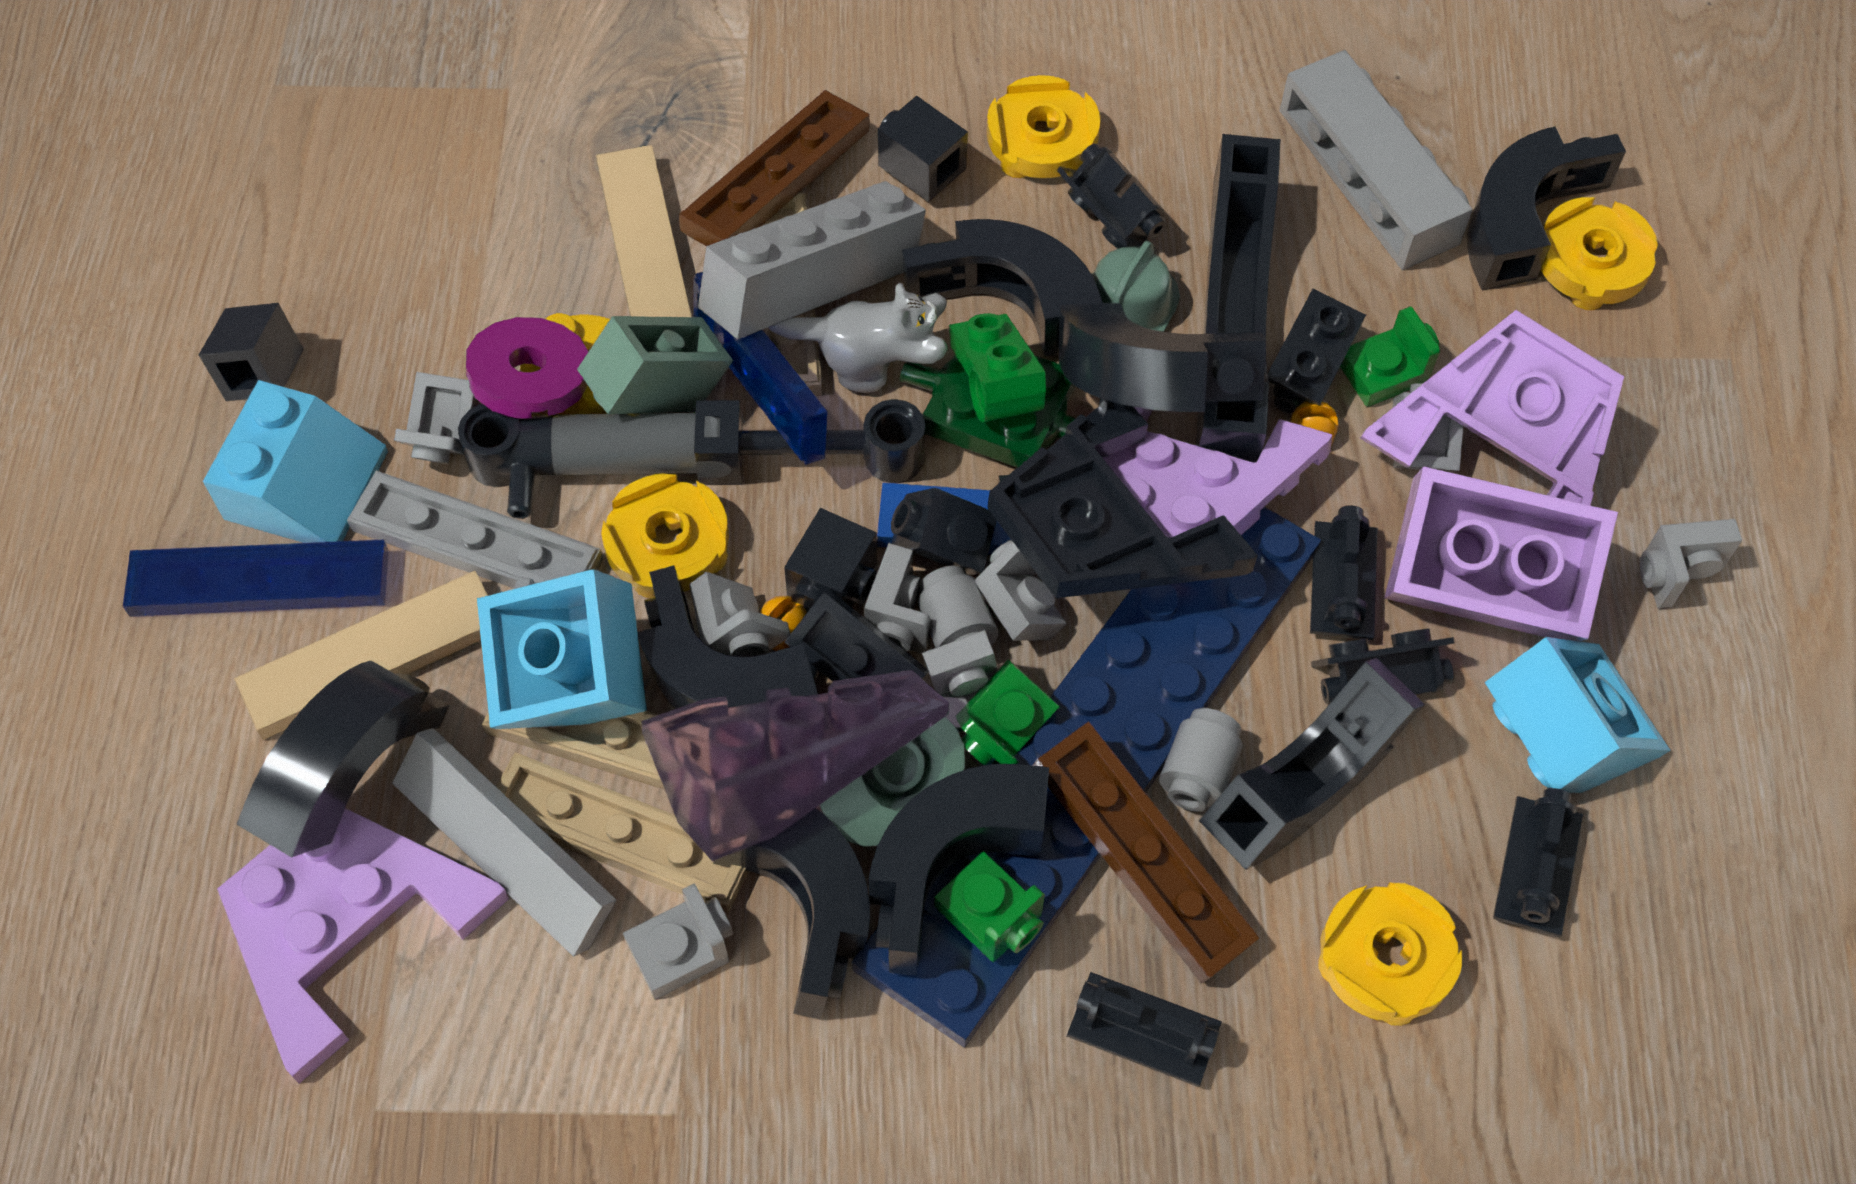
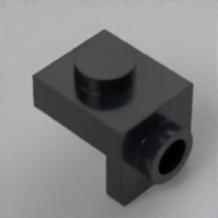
(944, 529)

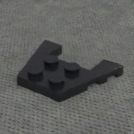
(1090, 531)

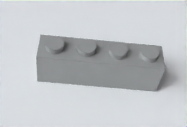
(1375, 159)
(808, 258)

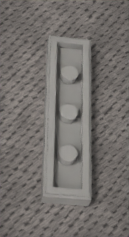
(466, 534)
(504, 842)

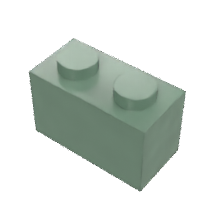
(654, 364)

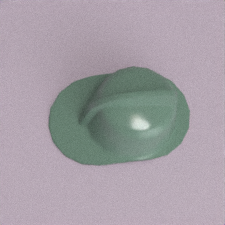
(1139, 284)
(874, 799)

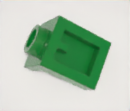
(1393, 359)
(1004, 715)
(991, 908)

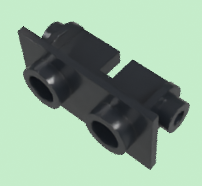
(1096, 189)
(1313, 351)
(1344, 576)
(1411, 659)
(1539, 863)
(1144, 1029)

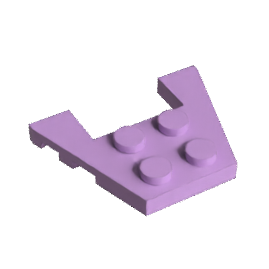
(1523, 396)
(1193, 485)
(315, 907)

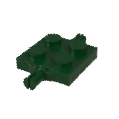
(1009, 439)

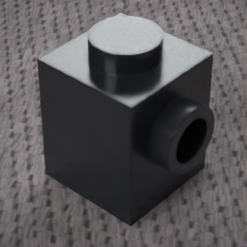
(922, 148)
(250, 347)
(832, 557)

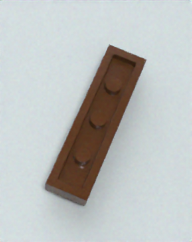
(776, 170)
(1146, 853)

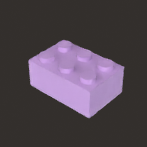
(1501, 555)

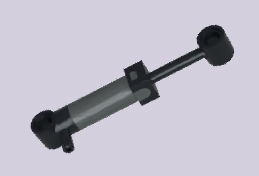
(666, 443)

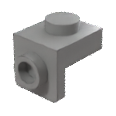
(435, 417)

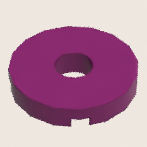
(521, 341)

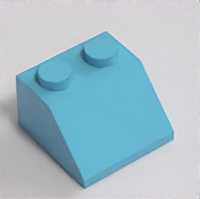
(293, 466)
(561, 652)
(1574, 715)

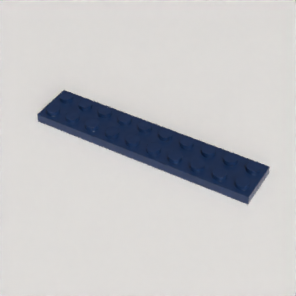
(1135, 685)

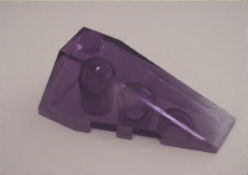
(766, 764)

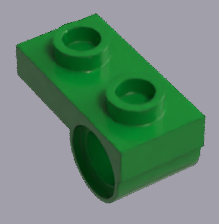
(1000, 367)

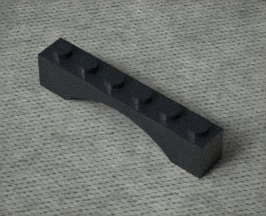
(1239, 278)

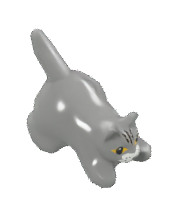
(866, 337)

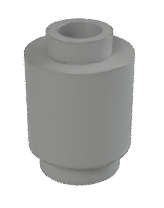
(954, 606)
(1201, 759)

